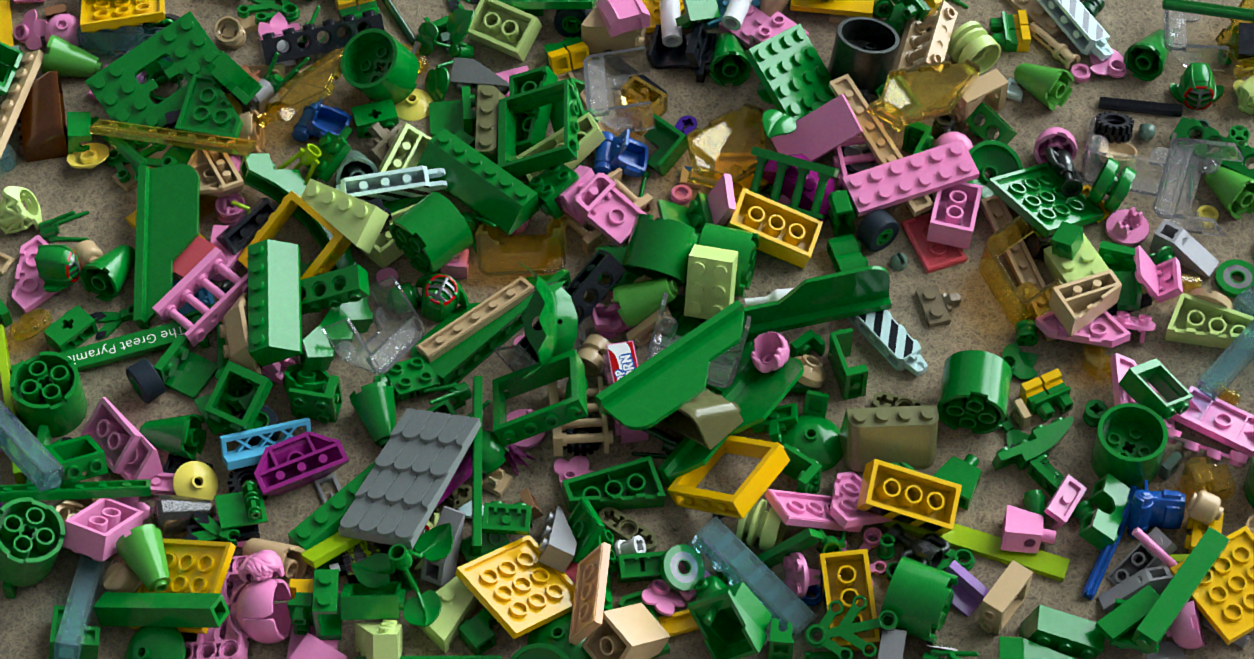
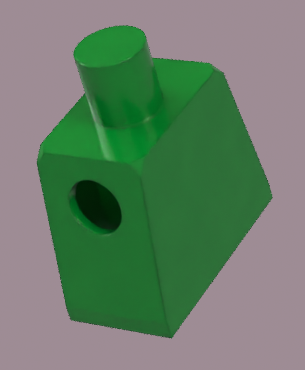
(963, 473)

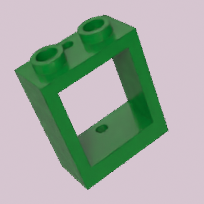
(1163, 381)
(264, 387)
(85, 457)
(364, 603)

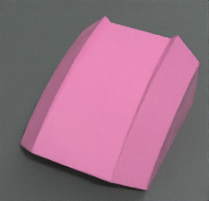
(623, 15)

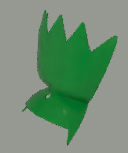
(550, 304)

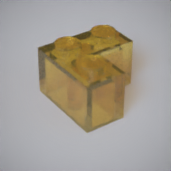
(638, 90)
(1202, 475)

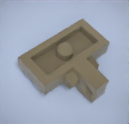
(382, 139)
(937, 305)

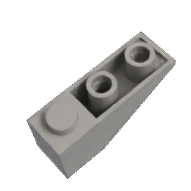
(472, 73)
(1185, 248)
(558, 541)
(1141, 557)
(444, 570)
(1156, 577)

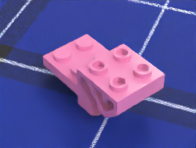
(759, 27)
(600, 203)

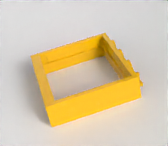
(327, 257)
(773, 461)

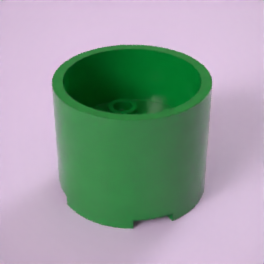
(379, 66)
(431, 233)
(736, 240)
(659, 248)
(974, 391)
(49, 393)
(1129, 444)
(29, 541)
(919, 598)

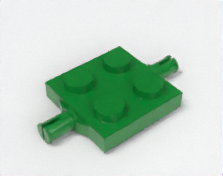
(333, 151)

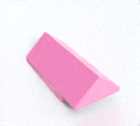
(124, 446)

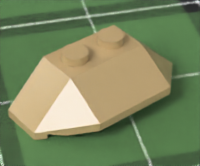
(216, 173)
(236, 335)

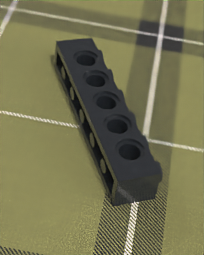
(268, 43)
(587, 280)

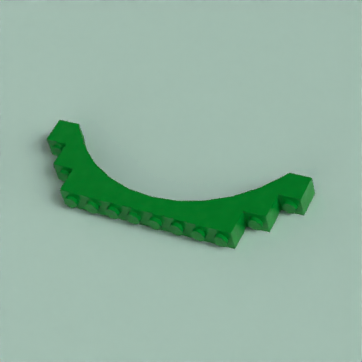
(261, 175)

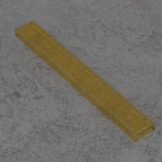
(173, 137)

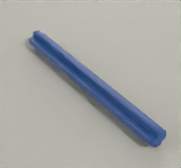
(1106, 554)

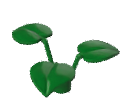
(458, 26)
(775, 122)
(376, 570)

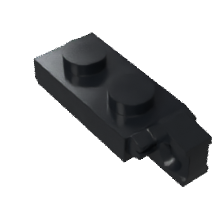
(700, 72)

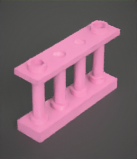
(190, 285)

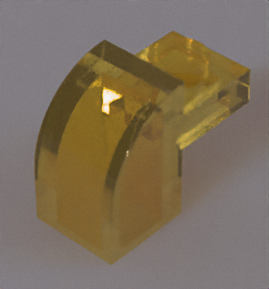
(1095, 361)

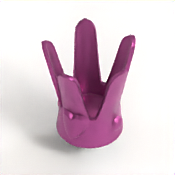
(514, 457)

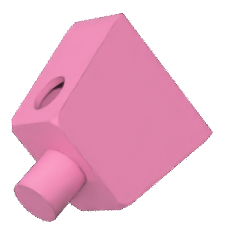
(1024, 531)

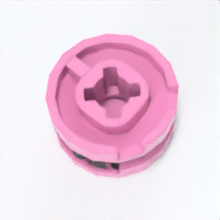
(227, 211)

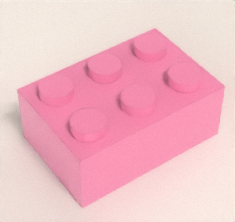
(955, 215)
(99, 528)

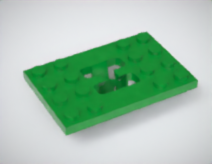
(129, 100)

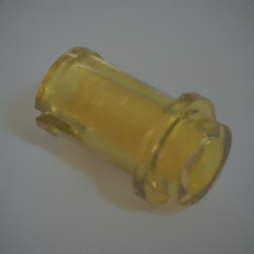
(1230, 396)

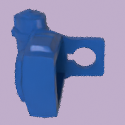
(318, 120)
(622, 153)
(1156, 509)

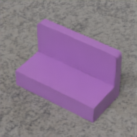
(968, 591)

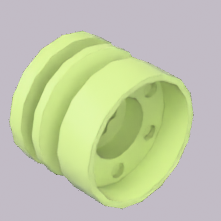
(974, 43)
(762, 525)

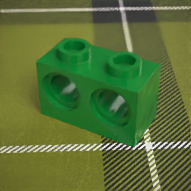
(992, 125)
(638, 567)

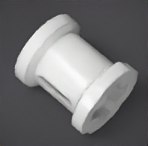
(631, 546)

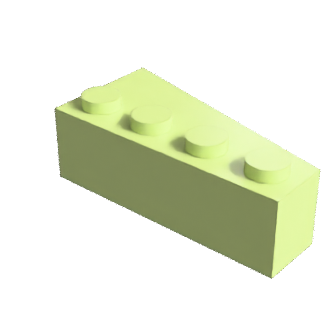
(589, 139)
(349, 215)
(1205, 323)

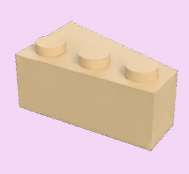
(1084, 299)

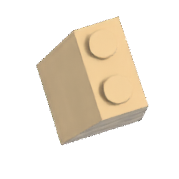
(598, 40)
(627, 634)

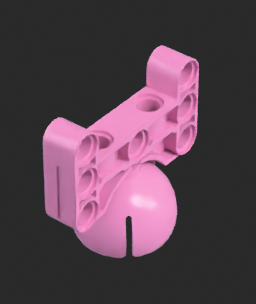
(250, 616)

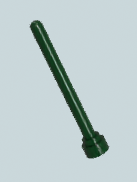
(400, 21)

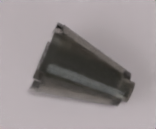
(176, 512)

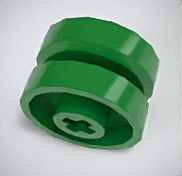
(1114, 186)

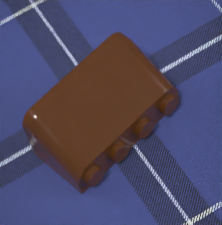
(43, 120)

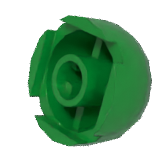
(304, 380)
(492, 452)

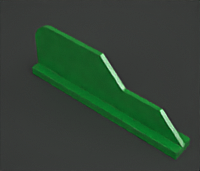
(164, 228)
(823, 300)
(474, 350)
(673, 374)
(755, 395)

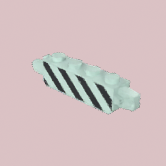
(1079, 26)
(393, 184)
(891, 341)

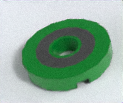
(1234, 268)
(693, 563)

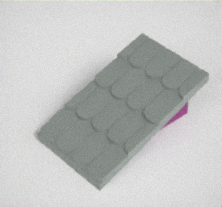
(411, 477)

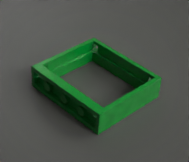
(529, 100)
(547, 418)

